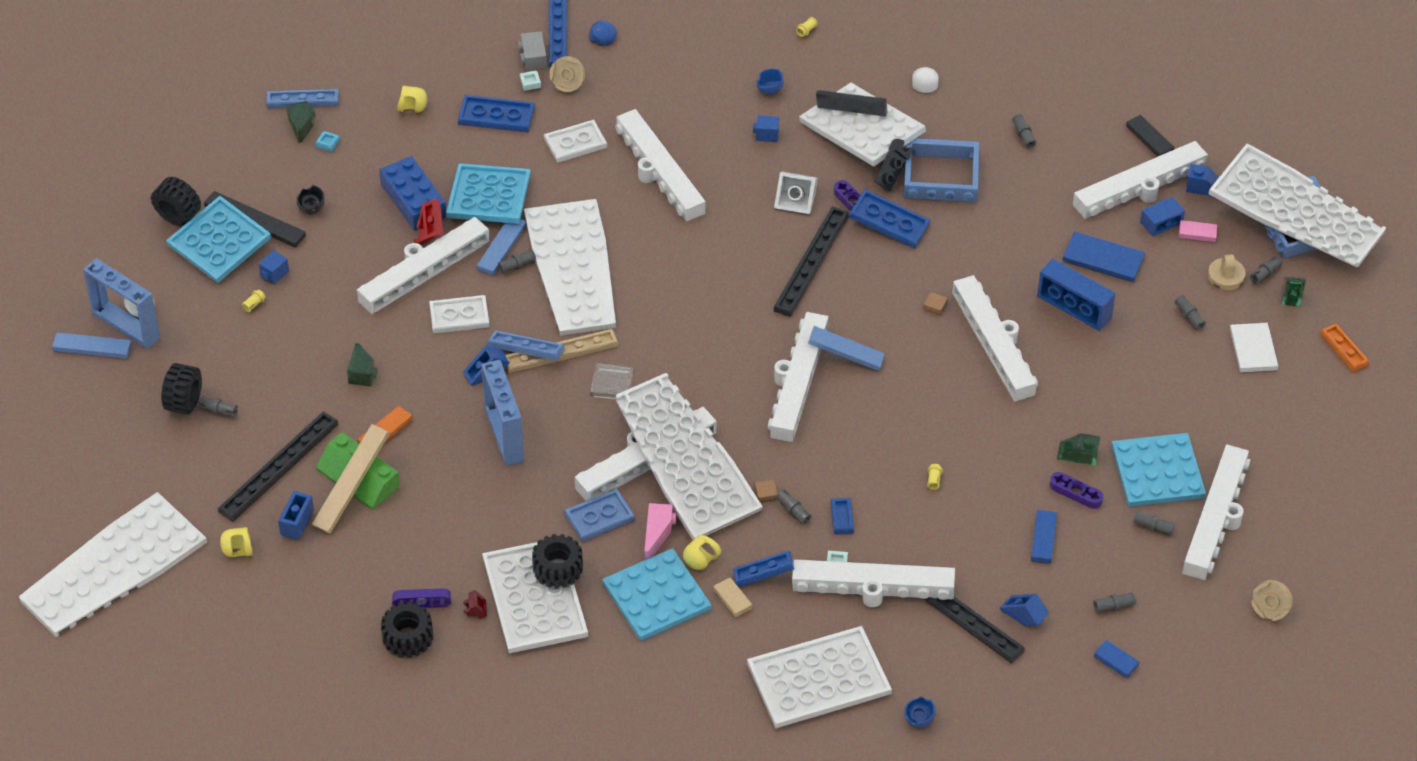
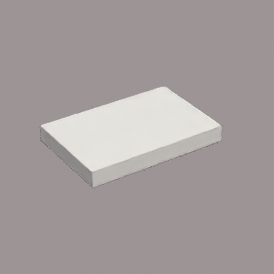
(575, 141)
(459, 314)
(1253, 347)

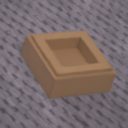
(935, 303)
(765, 490)

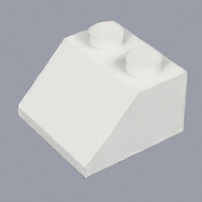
(796, 192)

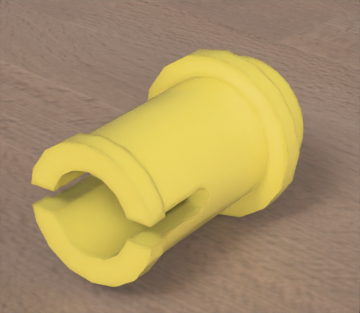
(804, 29)
(256, 298)
(934, 476)

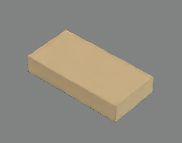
(732, 597)

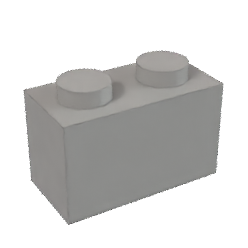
(533, 51)

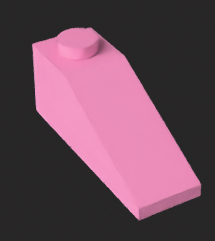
(658, 527)

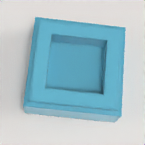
(327, 141)

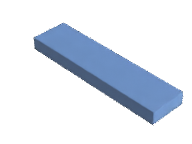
(315, 98)
(500, 247)
(91, 345)
(526, 345)
(846, 348)

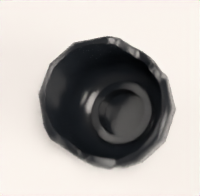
(311, 199)

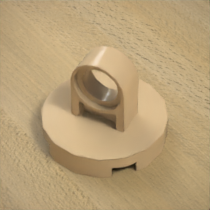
(567, 74)
(1226, 272)
(1272, 600)

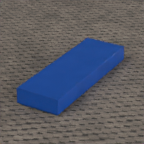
(1044, 536)
(763, 568)

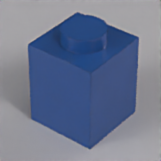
(766, 128)
(273, 267)

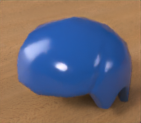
(602, 32)
(770, 81)
(920, 712)

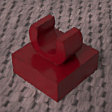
(476, 605)

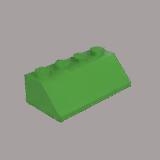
(378, 482)

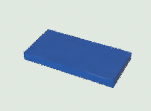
(496, 113)
(889, 218)
(1103, 256)

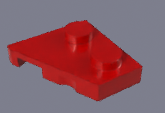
(429, 222)

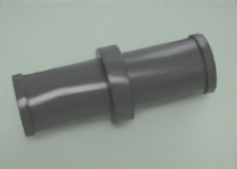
(1024, 131)
(516, 261)
(1266, 269)
(1190, 312)
(218, 406)
(793, 506)
(1154, 522)
(1114, 602)

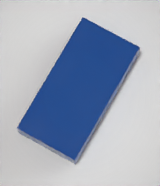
(842, 516)
(1116, 659)

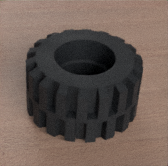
(175, 201)
(181, 388)
(557, 573)
(407, 642)

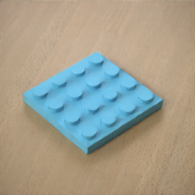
(488, 193)
(218, 239)
(1158, 469)
(656, 594)

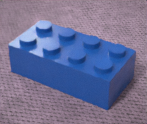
(409, 189)
(1076, 294)

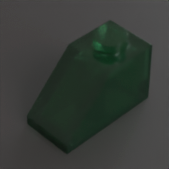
(301, 119)
(1293, 290)
(361, 367)
(1079, 449)

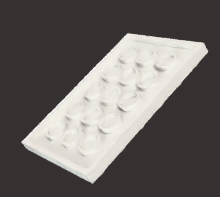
(860, 133)
(527, 609)
(819, 676)

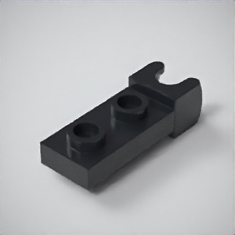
(893, 164)

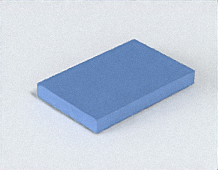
(599, 515)

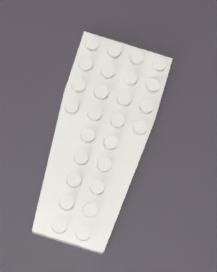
(1295, 206)
(573, 264)
(686, 459)
(112, 563)

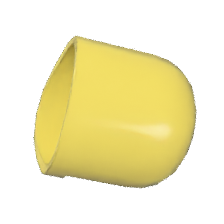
(412, 98)
(236, 539)
(696, 556)

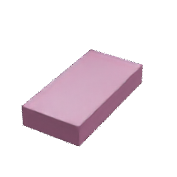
(1198, 231)

